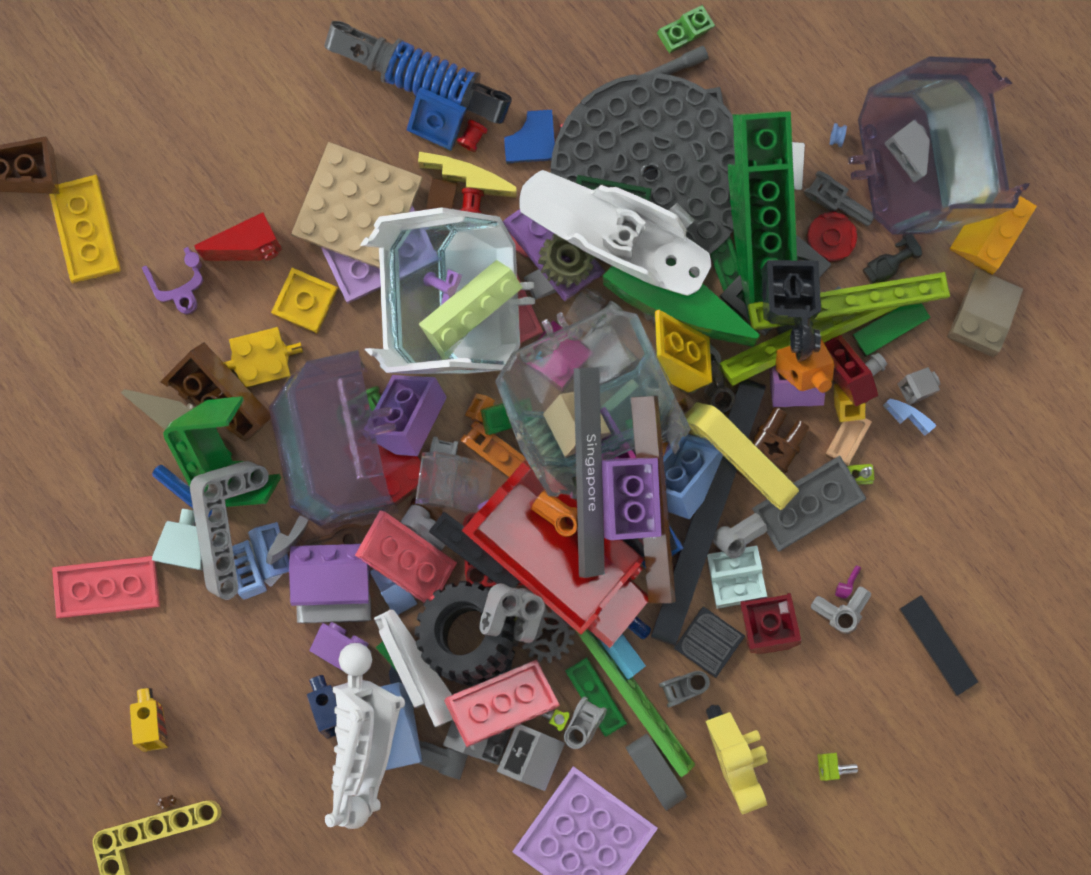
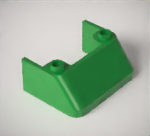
(201, 450)

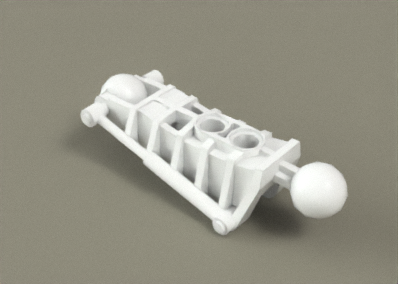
(364, 738)

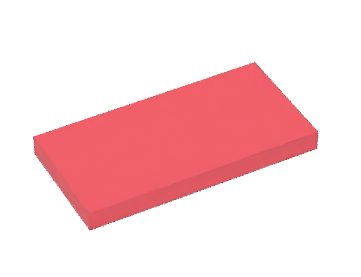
(405, 557)
(105, 587)
(501, 703)

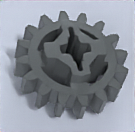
(553, 646)

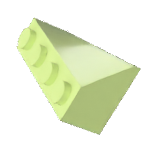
(469, 307)

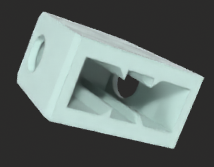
(179, 543)

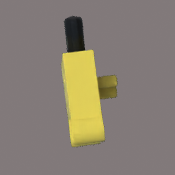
(737, 759)

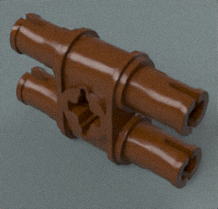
(787, 447)

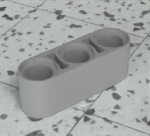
(334, 613)

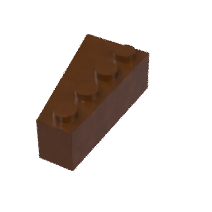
(28, 167)

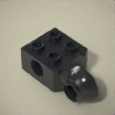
(793, 298)

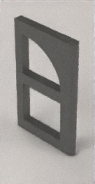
(804, 253)

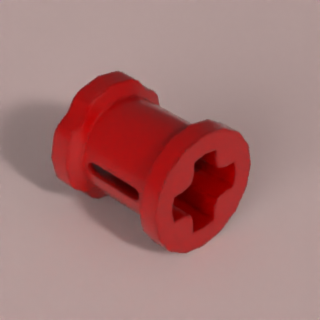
(472, 135)
(473, 196)

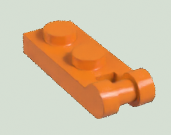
(493, 450)

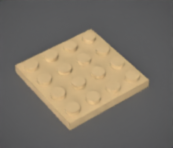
(348, 200)

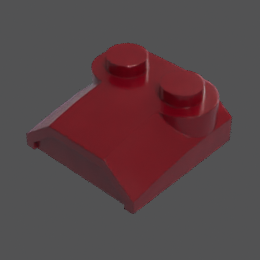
(770, 624)

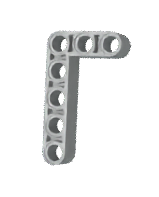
(218, 523)

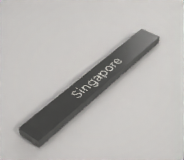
(589, 471)

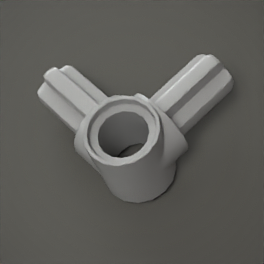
(834, 613)

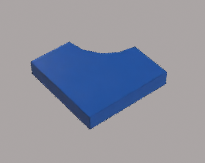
(533, 141)

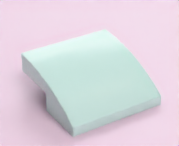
(736, 578)

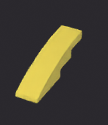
(470, 174)

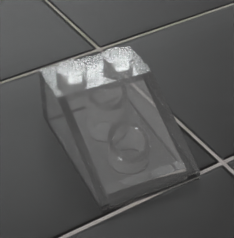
(452, 482)

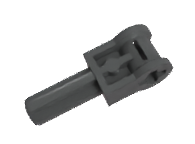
(833, 196)

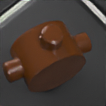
(166, 802)

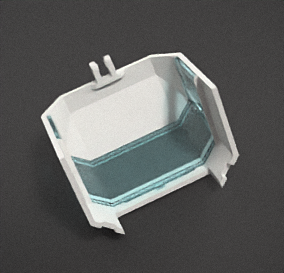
(436, 242)

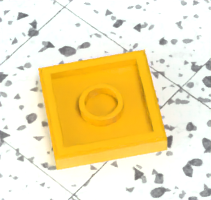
(304, 300)

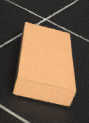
(848, 439)

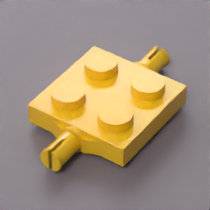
(261, 357)

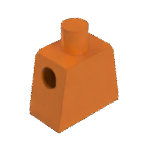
(807, 374)

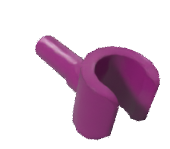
(844, 590)

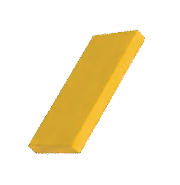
(84, 229)

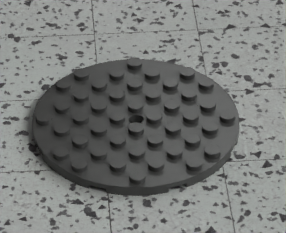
(662, 126)

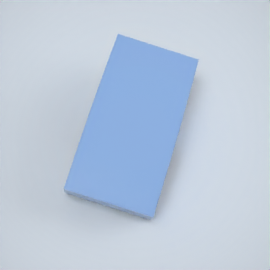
(901, 411)

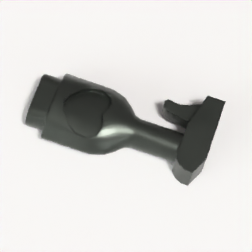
(887, 265)

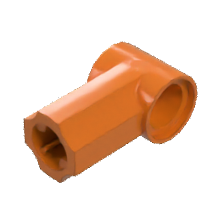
(555, 512)

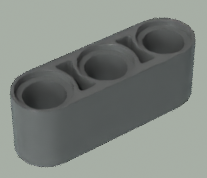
(656, 772)

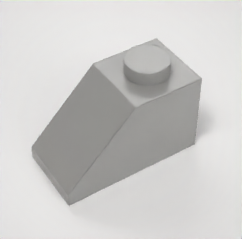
(911, 149)
(919, 385)

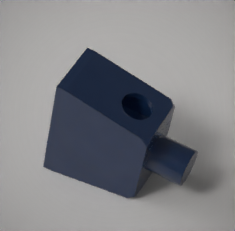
(324, 715)

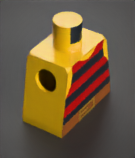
(150, 732)

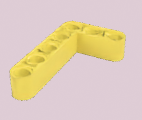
(714, 426)
(146, 834)

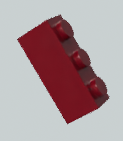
(851, 372)

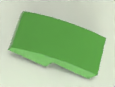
(686, 29)

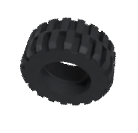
(434, 631)

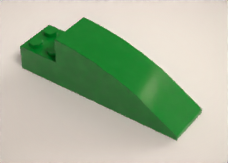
(762, 195)
(699, 310)

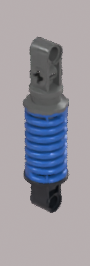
(413, 70)

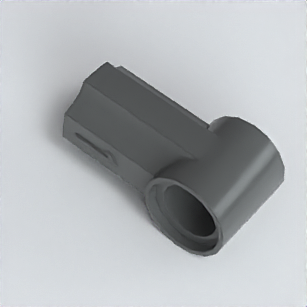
(446, 761)

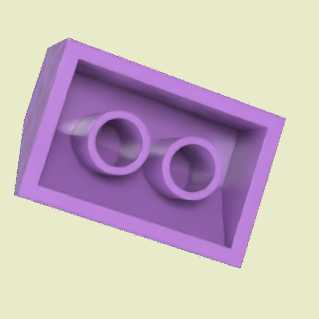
(414, 408)
(631, 498)
(328, 575)

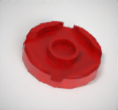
(832, 236)

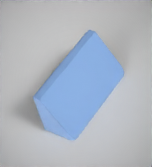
(261, 541)

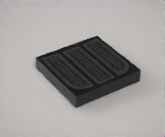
(709, 642)

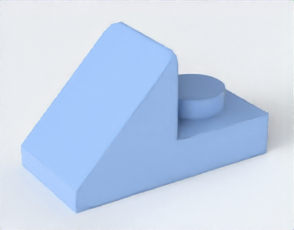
(394, 595)

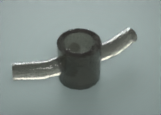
(716, 387)

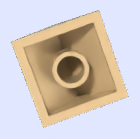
(561, 421)

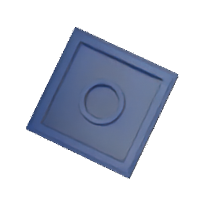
(436, 118)

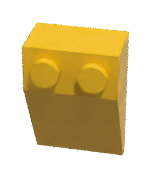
(682, 353)

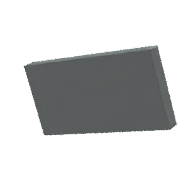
(820, 499)

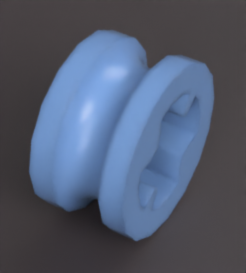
(838, 135)

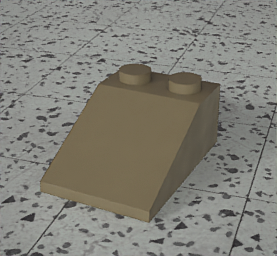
(985, 313)
(158, 408)

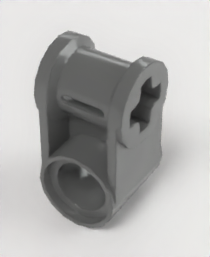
(682, 688)

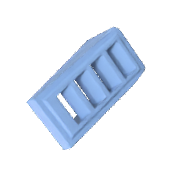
(255, 588)

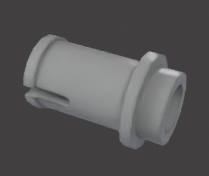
(876, 363)

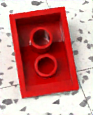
(243, 242)
(400, 474)

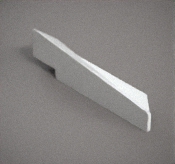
(418, 678)

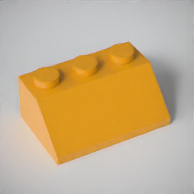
(990, 240)

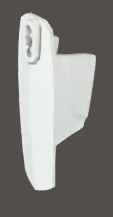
(617, 230)

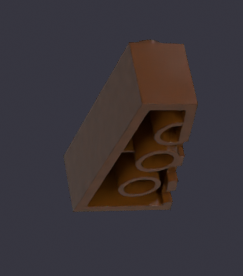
(205, 377)

